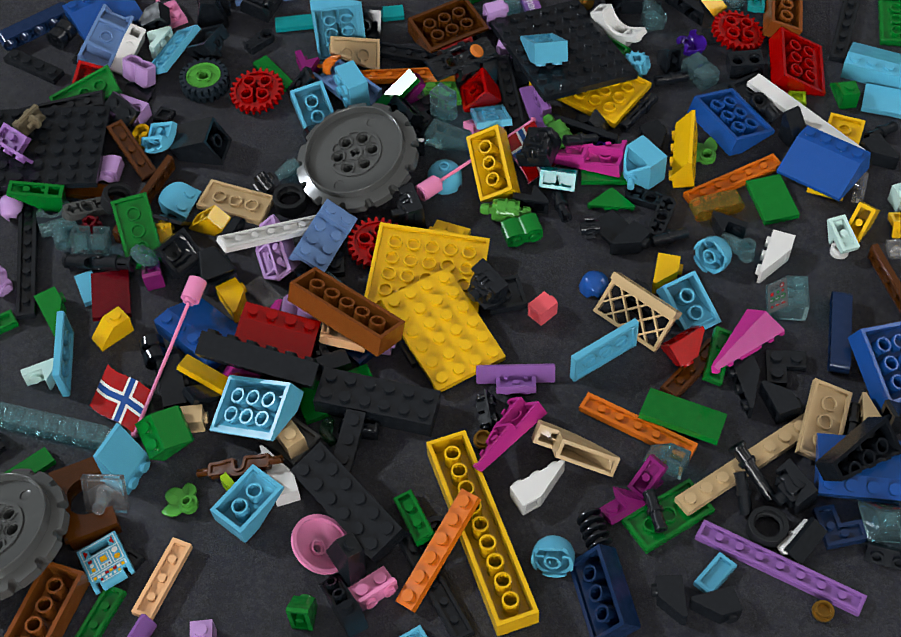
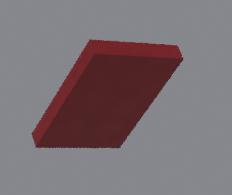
(110, 291)

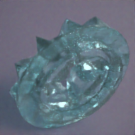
(144, 256)

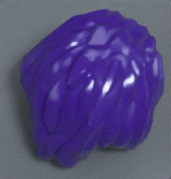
(692, 43)

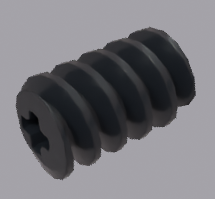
(593, 529)

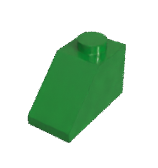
(845, 93)
(302, 612)

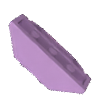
(274, 256)

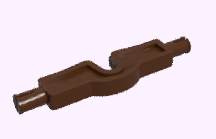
(230, 466)

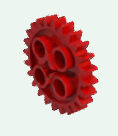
(737, 31)
(257, 91)
(361, 250)

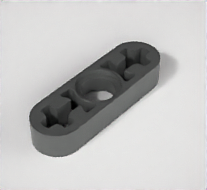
(74, 211)

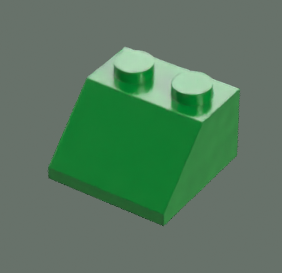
(164, 433)

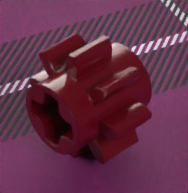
(91, 221)

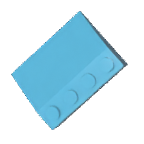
(335, 19)
(872, 66)
(255, 407)

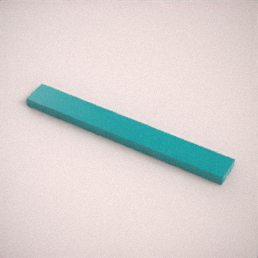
(305, 22)

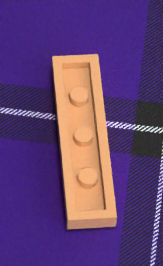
(162, 578)

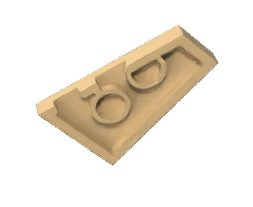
(362, 50)

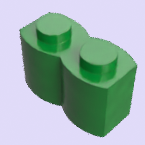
(521, 230)

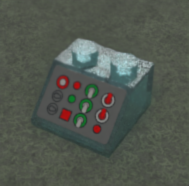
(788, 298)
(881, 521)

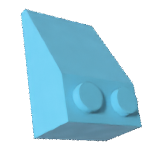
(545, 49)
(311, 103)
(692, 300)
(122, 456)
(247, 503)

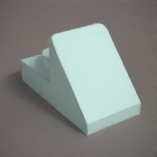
(158, 39)
(842, 234)
(38, 373)

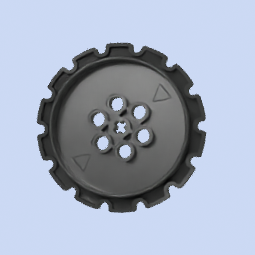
(358, 157)
(30, 527)

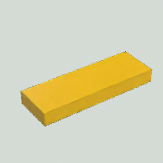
(203, 373)

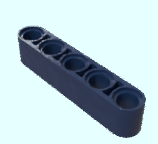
(32, 27)
(839, 330)

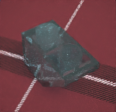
(673, 456)

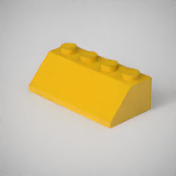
(684, 152)
(493, 164)

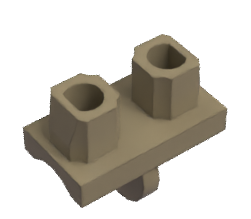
(30, 120)

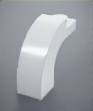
(614, 28)

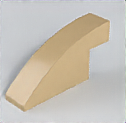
(575, 448)

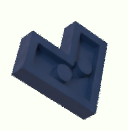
(839, 533)

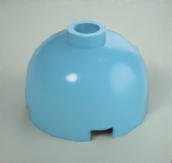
(440, 169)
(712, 254)
(553, 556)

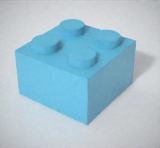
(351, 84)

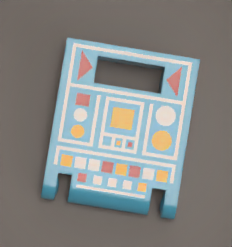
(106, 565)

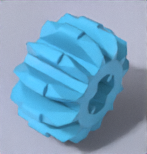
(639, 61)

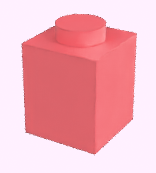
(542, 308)

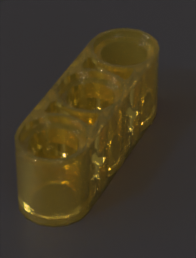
(725, 202)

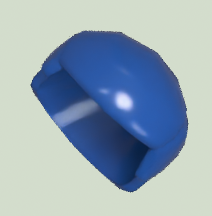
(593, 284)

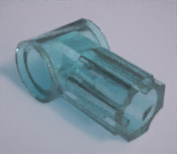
(744, 248)

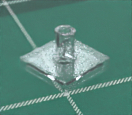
(103, 491)

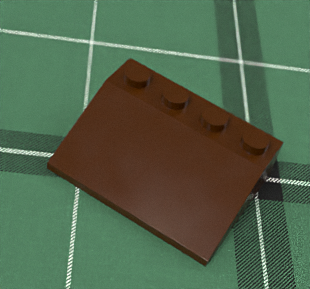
(445, 25)

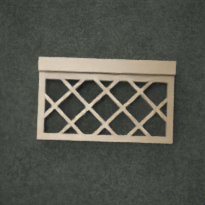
(646, 297)

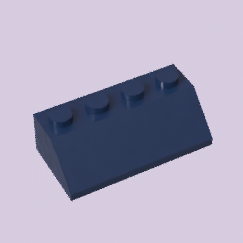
(604, 593)

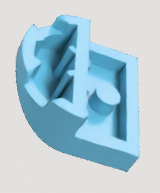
(159, 137)
(178, 199)

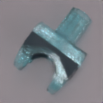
(55, 226)

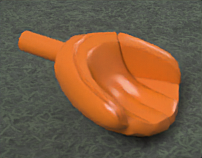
(328, 63)

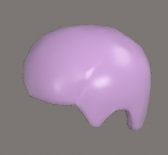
(10, 207)

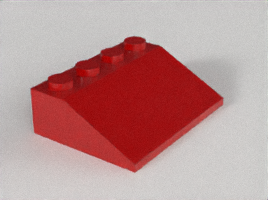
(796, 63)
(278, 329)

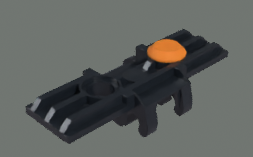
(466, 62)

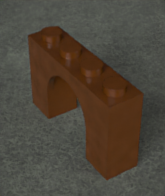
(89, 527)

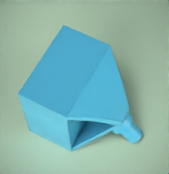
(643, 164)

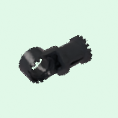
(766, 106)

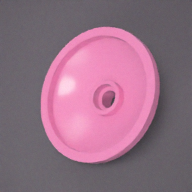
(316, 533)

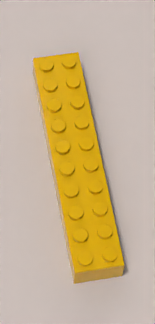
(484, 537)

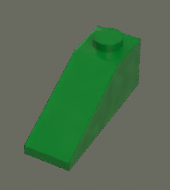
(40, 195)
(49, 303)

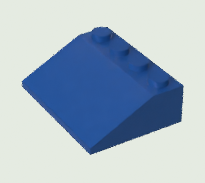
(84, 12)
(730, 120)
(824, 163)
(197, 318)
(879, 361)
(875, 484)

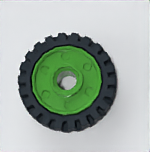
(204, 80)

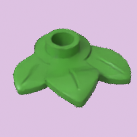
(707, 150)
(181, 500)

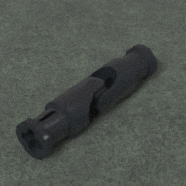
(111, 262)

